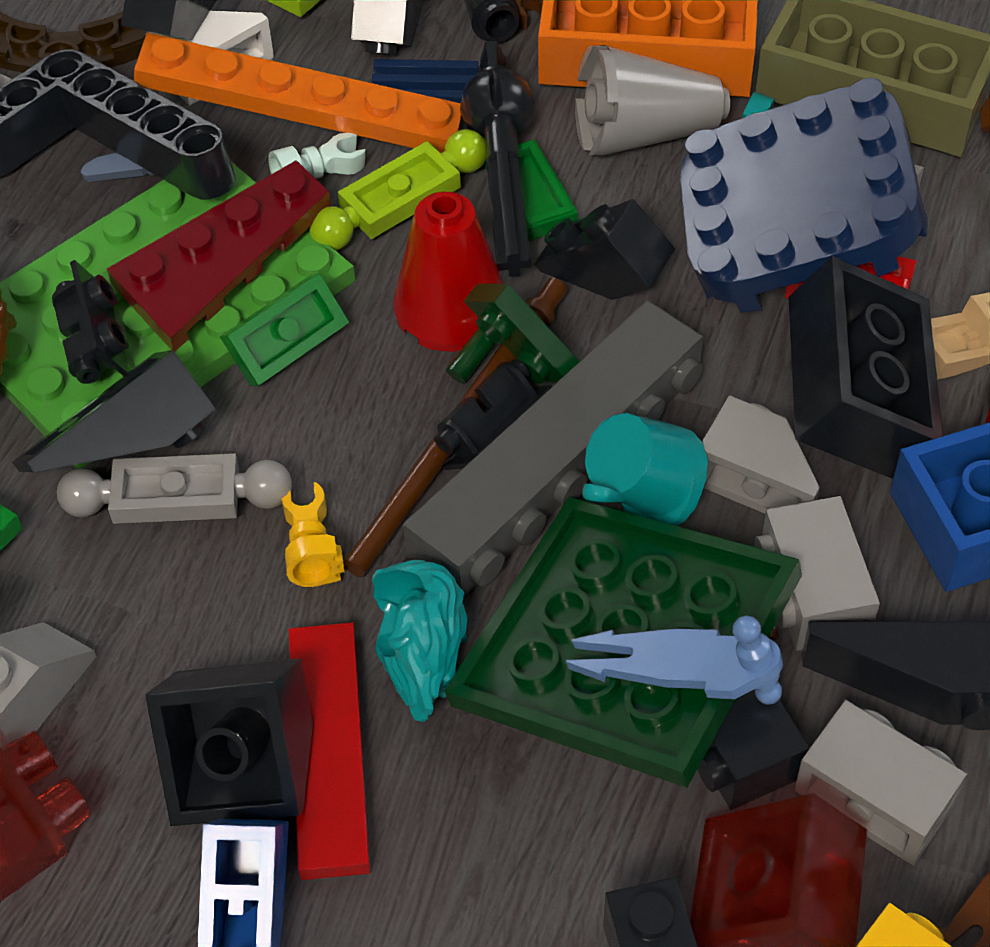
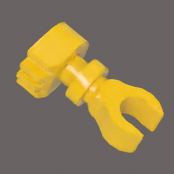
(312, 554)

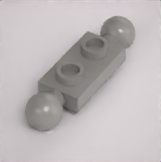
(173, 488)

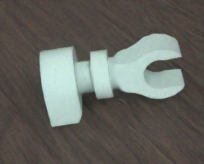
(335, 156)

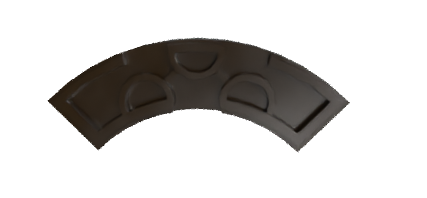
(102, 40)

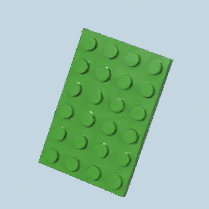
(36, 364)

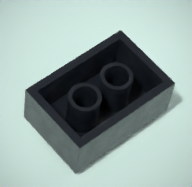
(862, 366)

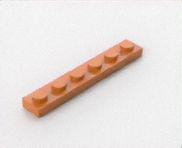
(295, 93)

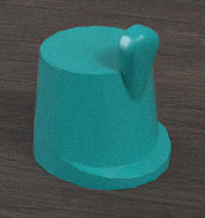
(646, 467)

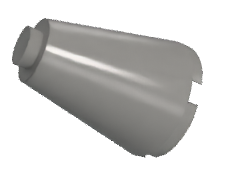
(643, 101)

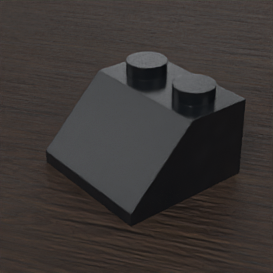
(233, 741)

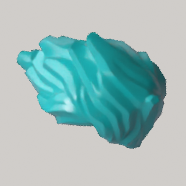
(419, 630)

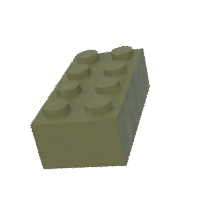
(925, 63)

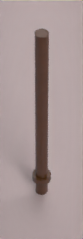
(432, 458)

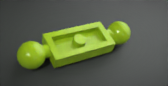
(397, 188)

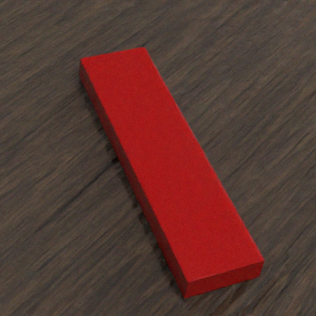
(334, 818)

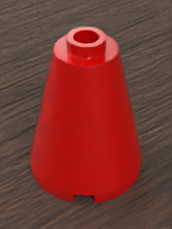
(440, 269)

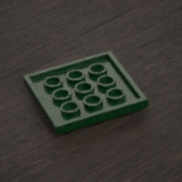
(626, 576)

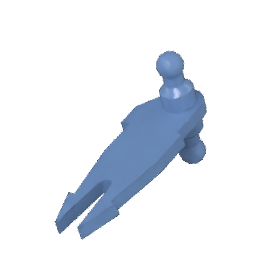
(690, 659)

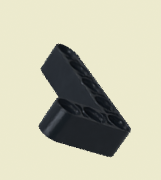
(146, 128)

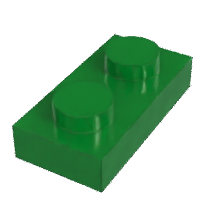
(284, 329)

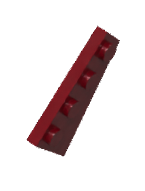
(202, 261)

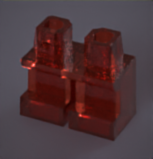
(30, 824)

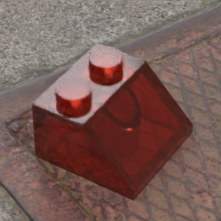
(780, 877)

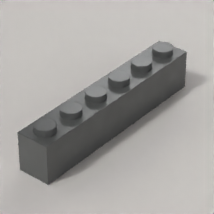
(541, 456)

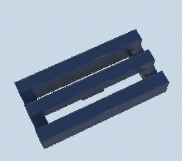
(426, 77)

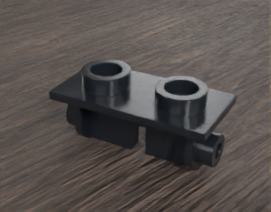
(87, 308)
(471, 429)

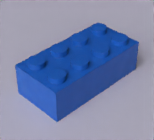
(946, 503)

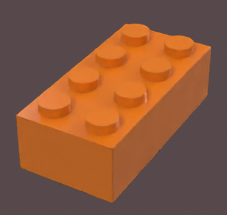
(693, 34)

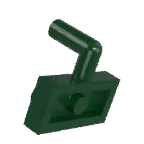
(509, 321)

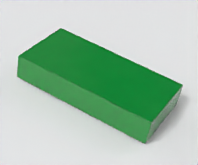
(543, 193)

